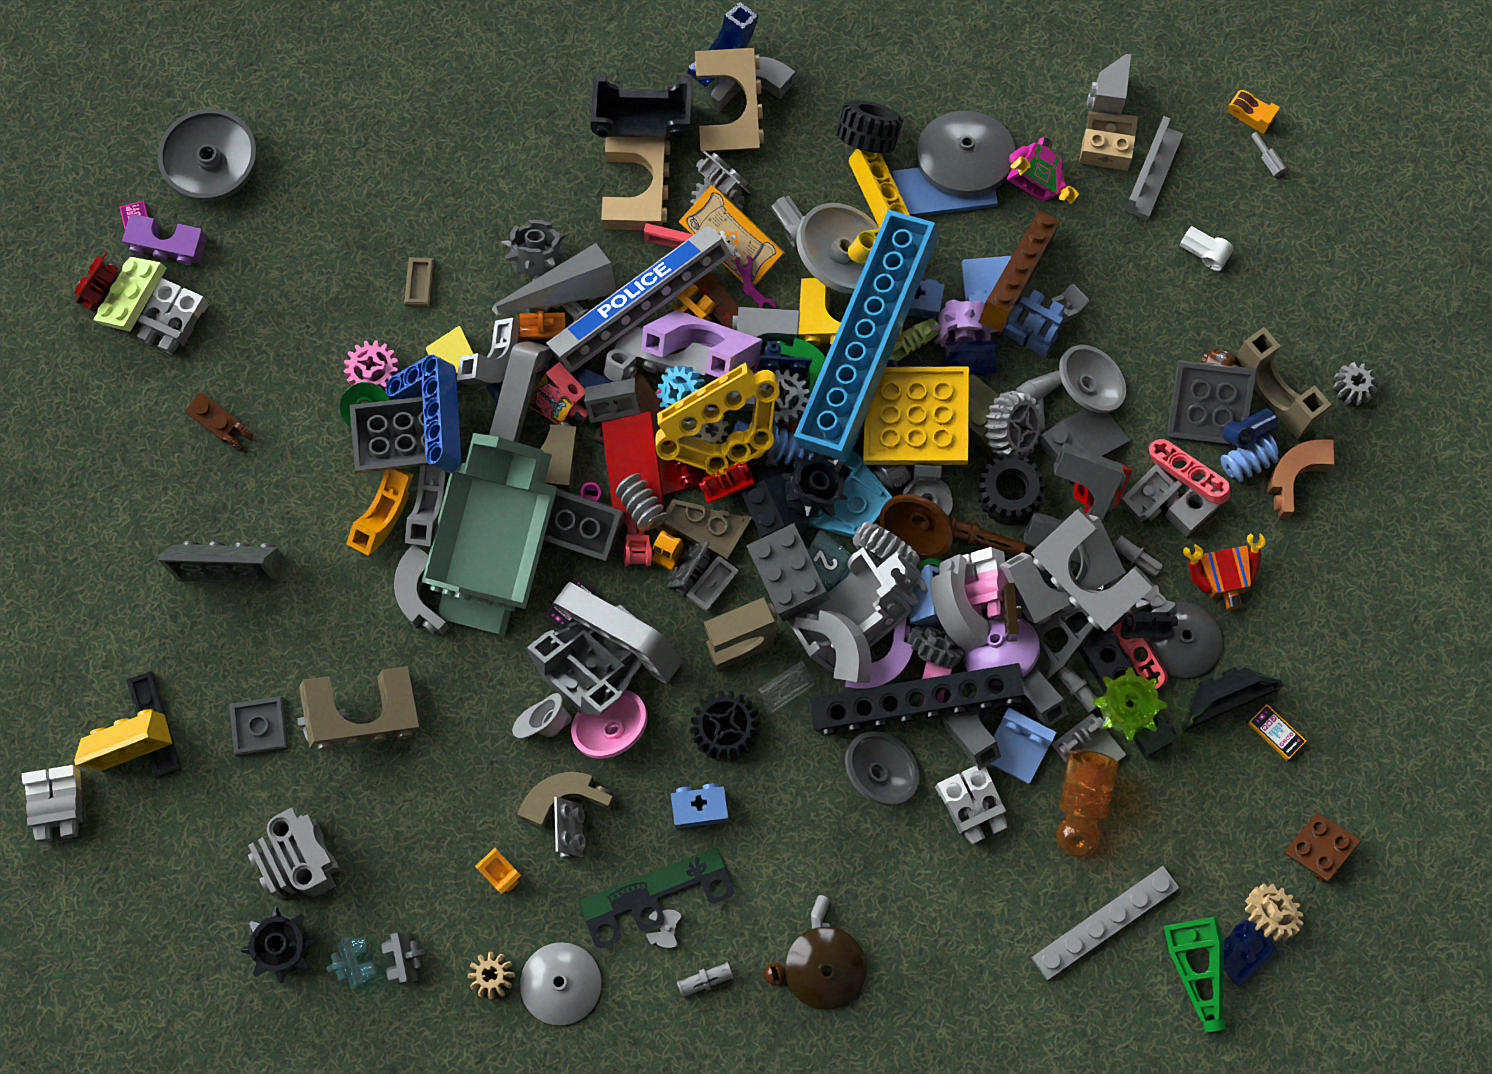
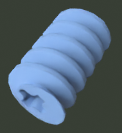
(1244, 460)

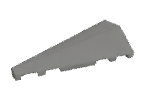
(578, 278)

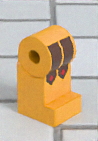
(1253, 111)
(667, 550)

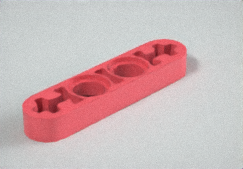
(1191, 469)
(1129, 647)

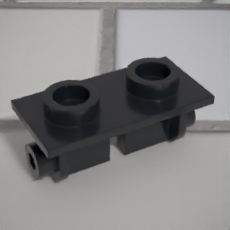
(1148, 624)

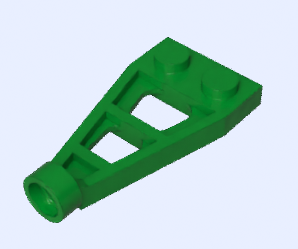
(1193, 935)

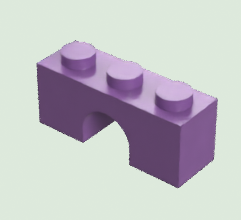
(185, 245)

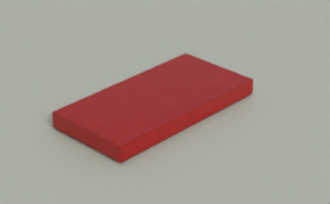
(632, 450)

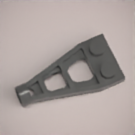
(1050, 662)

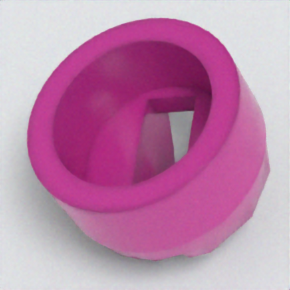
(592, 487)

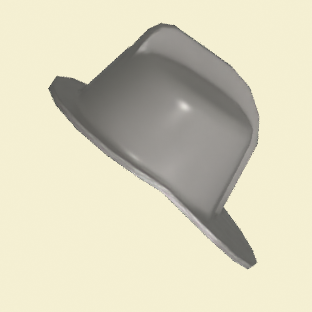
(542, 718)

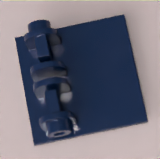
(772, 360)

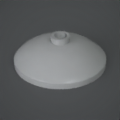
(1092, 379)
(565, 1003)

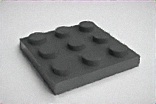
(1208, 399)

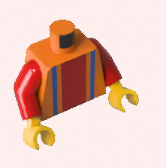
(1226, 571)

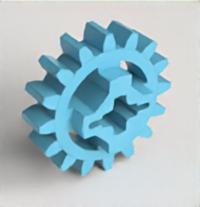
(679, 384)

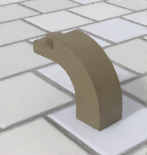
(540, 800)

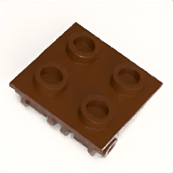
(1322, 847)

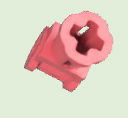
(636, 545)

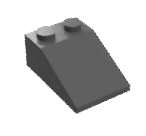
(1087, 431)

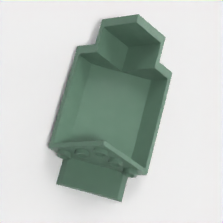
(490, 533)

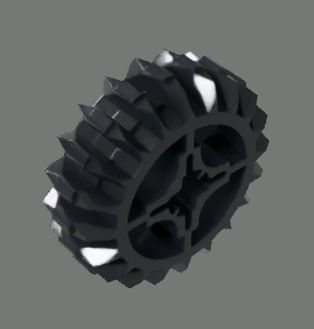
(735, 731)

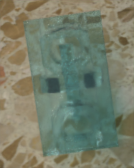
(349, 950)

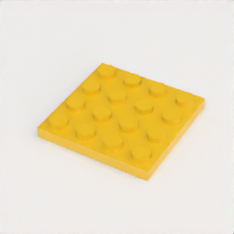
(918, 417)

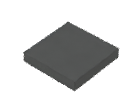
(258, 726)

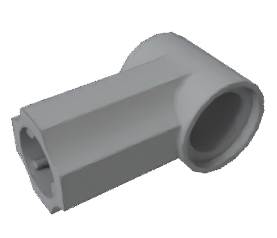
(788, 216)

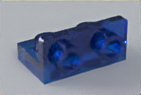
(977, 355)
(1246, 951)

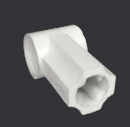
(1212, 251)

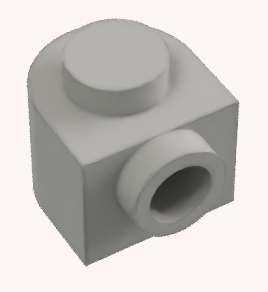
(620, 365)

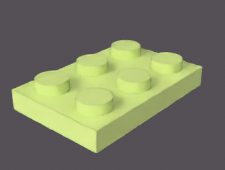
(130, 293)

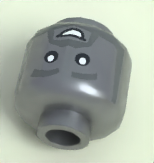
(893, 475)

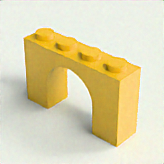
(814, 319)

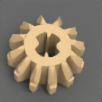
(489, 966)

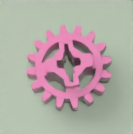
(369, 356)

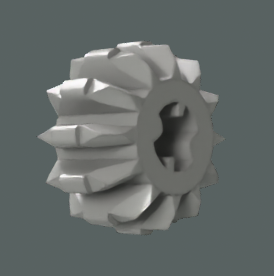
(1358, 393)

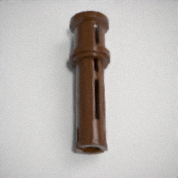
(1016, 547)

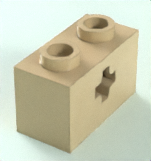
(1107, 149)

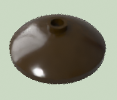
(814, 951)

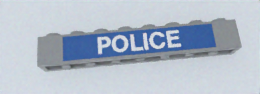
(639, 298)

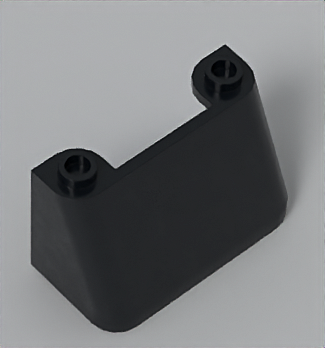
(641, 112)

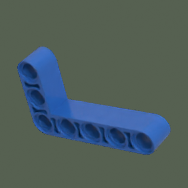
(436, 384)

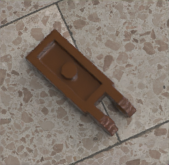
(216, 420)

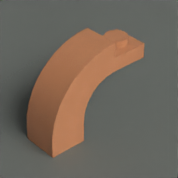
(1305, 457)

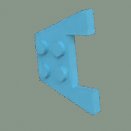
(864, 501)

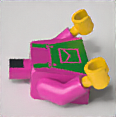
(1040, 172)

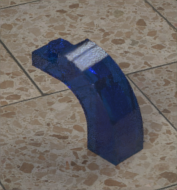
(735, 34)

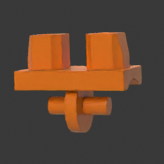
(540, 325)

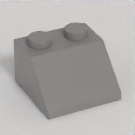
(1110, 89)

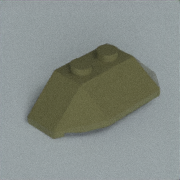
(980, 399)

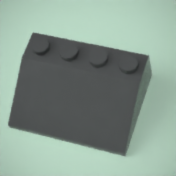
(388, 435)
(223, 563)

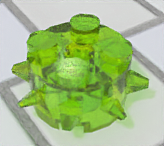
(1122, 690)

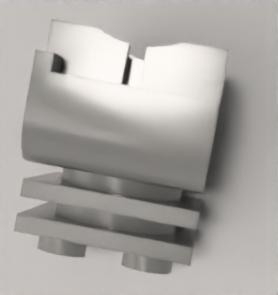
(294, 857)

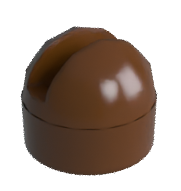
(768, 974)

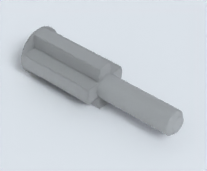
(1269, 157)

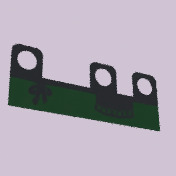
(645, 890)

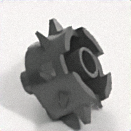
(534, 248)

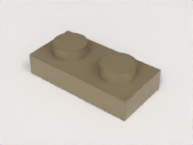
(1112, 123)

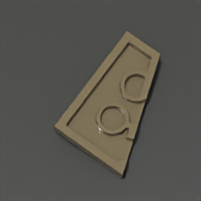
(705, 525)

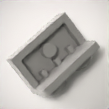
(1150, 493)

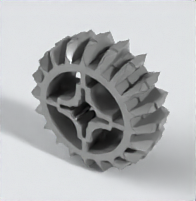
(1013, 424)
(882, 543)

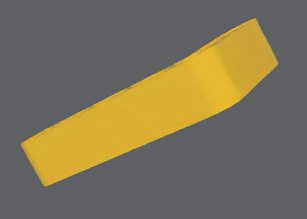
(880, 194)

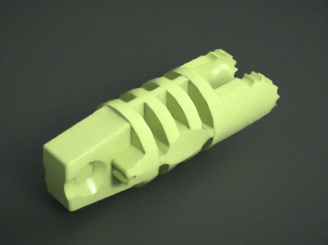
(913, 339)

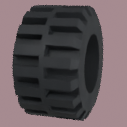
(869, 126)
(1010, 509)

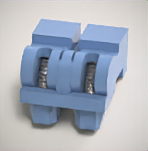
(1036, 322)

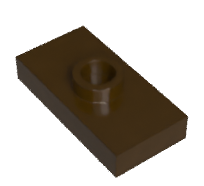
(1011, 611)

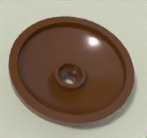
(918, 524)

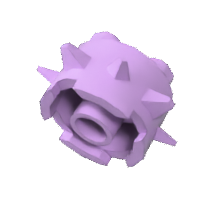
(960, 323)

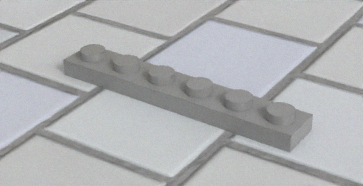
(1104, 923)

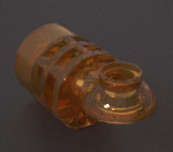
(1085, 797)

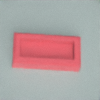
(665, 236)

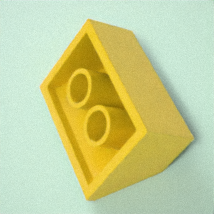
(123, 741)

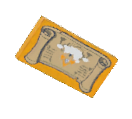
(737, 231)

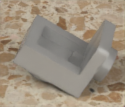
(1073, 301)

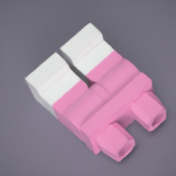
(985, 581)

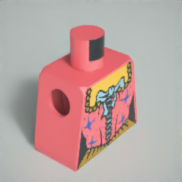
(559, 396)

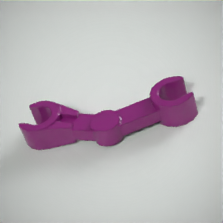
(749, 287)

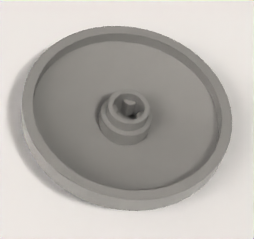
(825, 241)

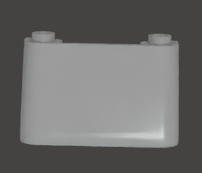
(864, 600)

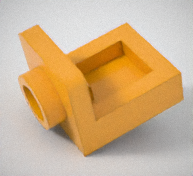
(498, 871)

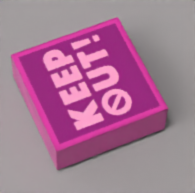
(137, 208)

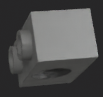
(1186, 518)

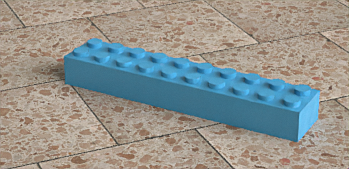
(866, 335)

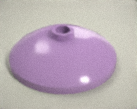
(1004, 652)

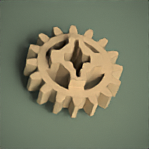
(1274, 912)

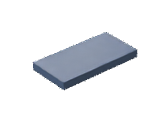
(926, 200)

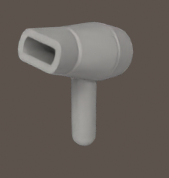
(1039, 388)

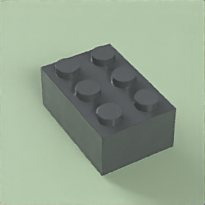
(584, 525)
(788, 572)

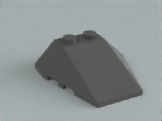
(584, 666)

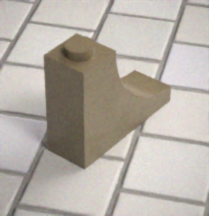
(562, 445)

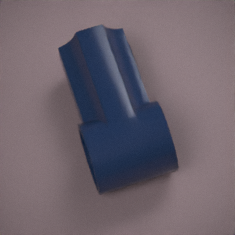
(1246, 432)

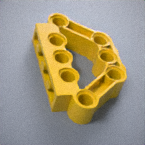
(698, 452)

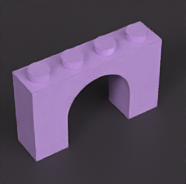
(681, 329)

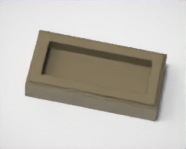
(419, 282)

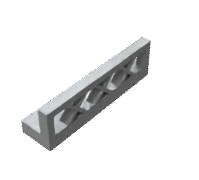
(1154, 170)

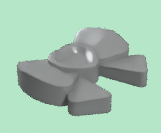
(1156, 601)
(666, 937)

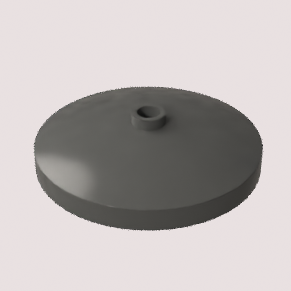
(965, 153)
(207, 155)

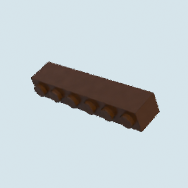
(1019, 271)

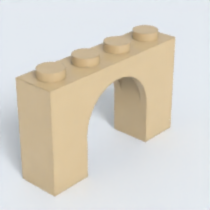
(740, 67)
(636, 211)

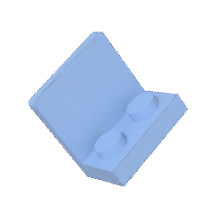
(981, 276)
(1021, 745)

